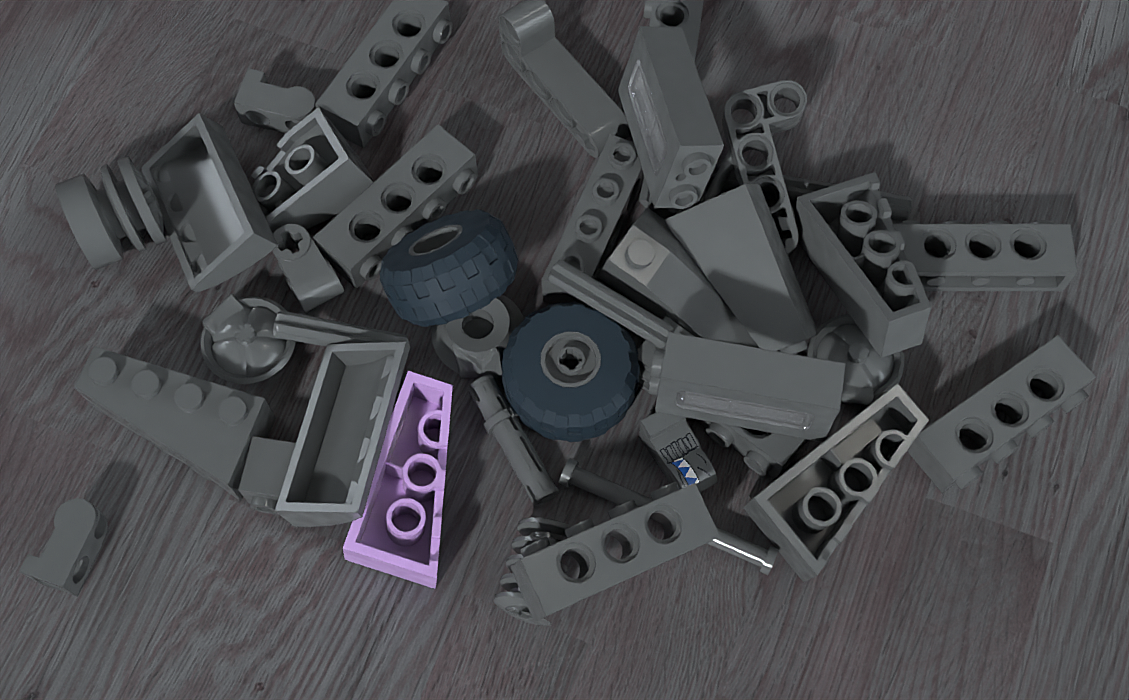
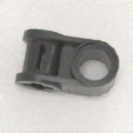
(305, 271)

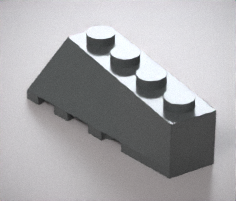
(864, 261)

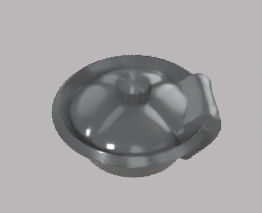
(241, 341)
(478, 341)
(865, 372)

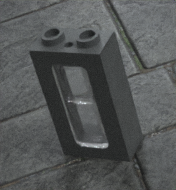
(669, 117)
(747, 386)

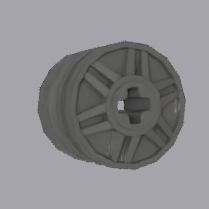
(110, 213)

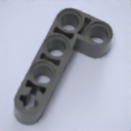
(557, 77)
(758, 136)

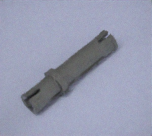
(518, 449)

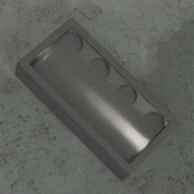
(208, 205)
(342, 434)

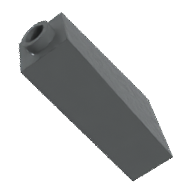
(748, 266)

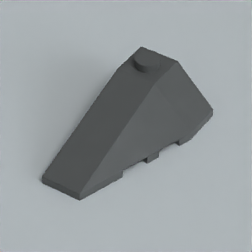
(310, 175)
(664, 280)

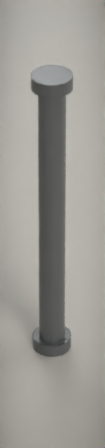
(619, 495)

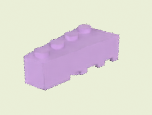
(407, 490)

